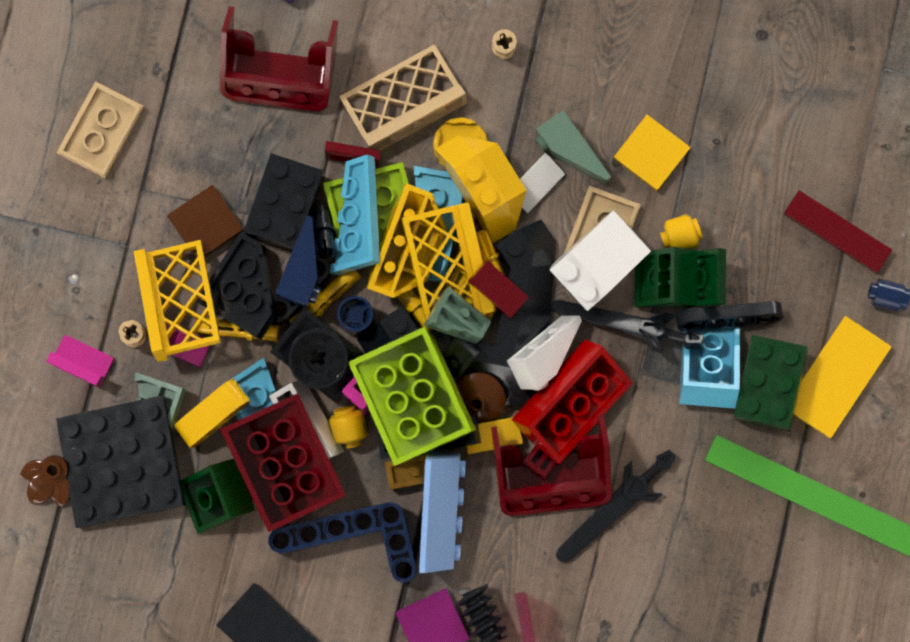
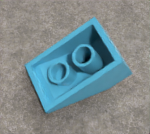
(712, 373)

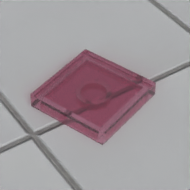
(523, 616)

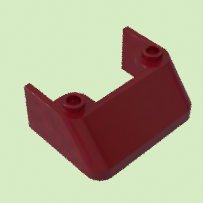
(273, 76)
(575, 483)

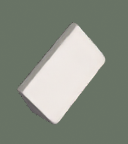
(540, 181)

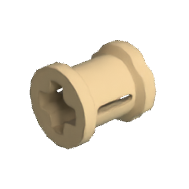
(498, 49)
(131, 325)

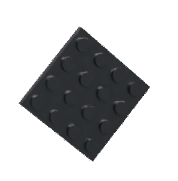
(120, 461)

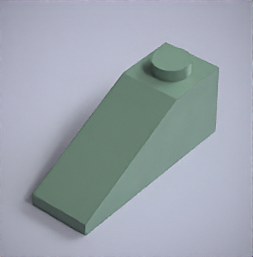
(568, 146)

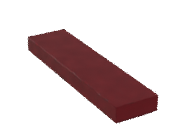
(837, 231)

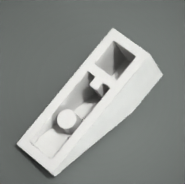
(544, 354)

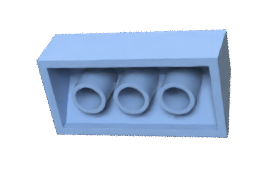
(440, 511)

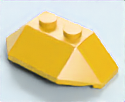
(485, 182)
(395, 271)

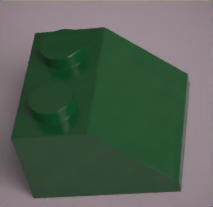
(216, 496)

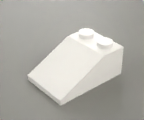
(600, 260)

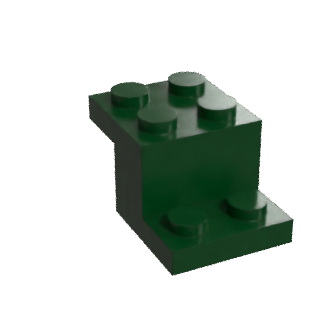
(681, 278)

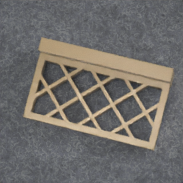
(419, 115)

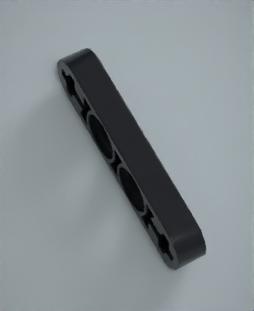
(729, 316)

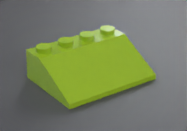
(411, 395)

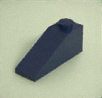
(300, 276)

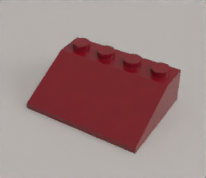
(282, 462)

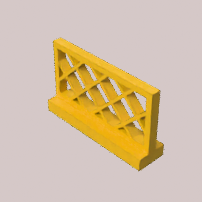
(469, 251)
(155, 310)

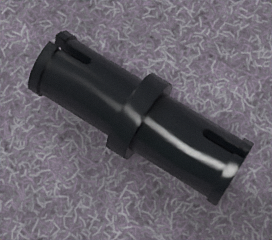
(324, 231)

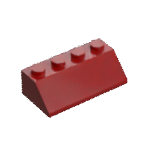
(571, 402)

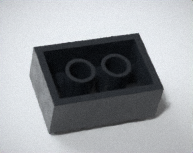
(283, 201)

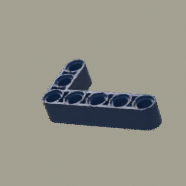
(351, 531)

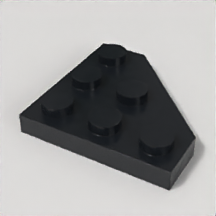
(243, 287)

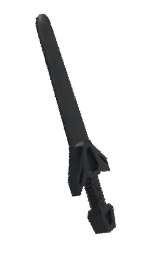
(649, 329)
(623, 498)

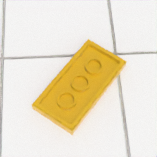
(839, 376)

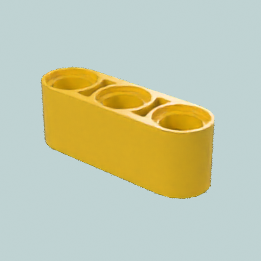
(212, 413)

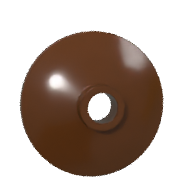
(486, 389)

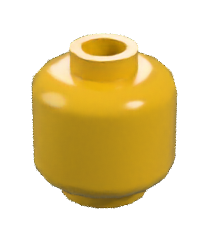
(681, 232)
(348, 426)

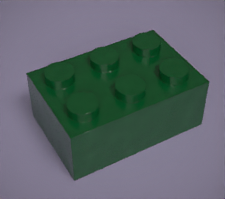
(771, 383)

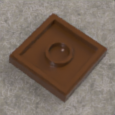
(207, 220)

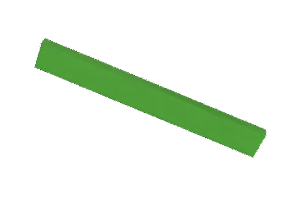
(810, 494)

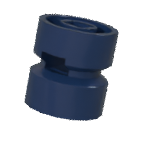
(355, 316)

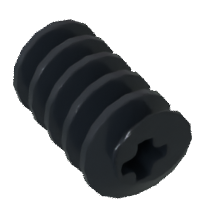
(482, 615)

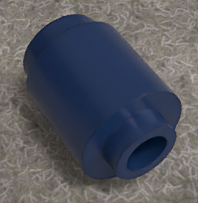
(889, 295)

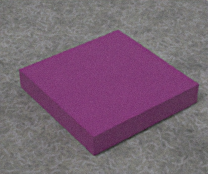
(432, 620)

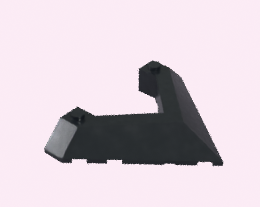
(528, 258)

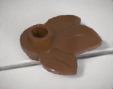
(46, 484)

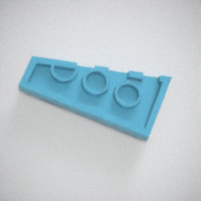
(445, 195)

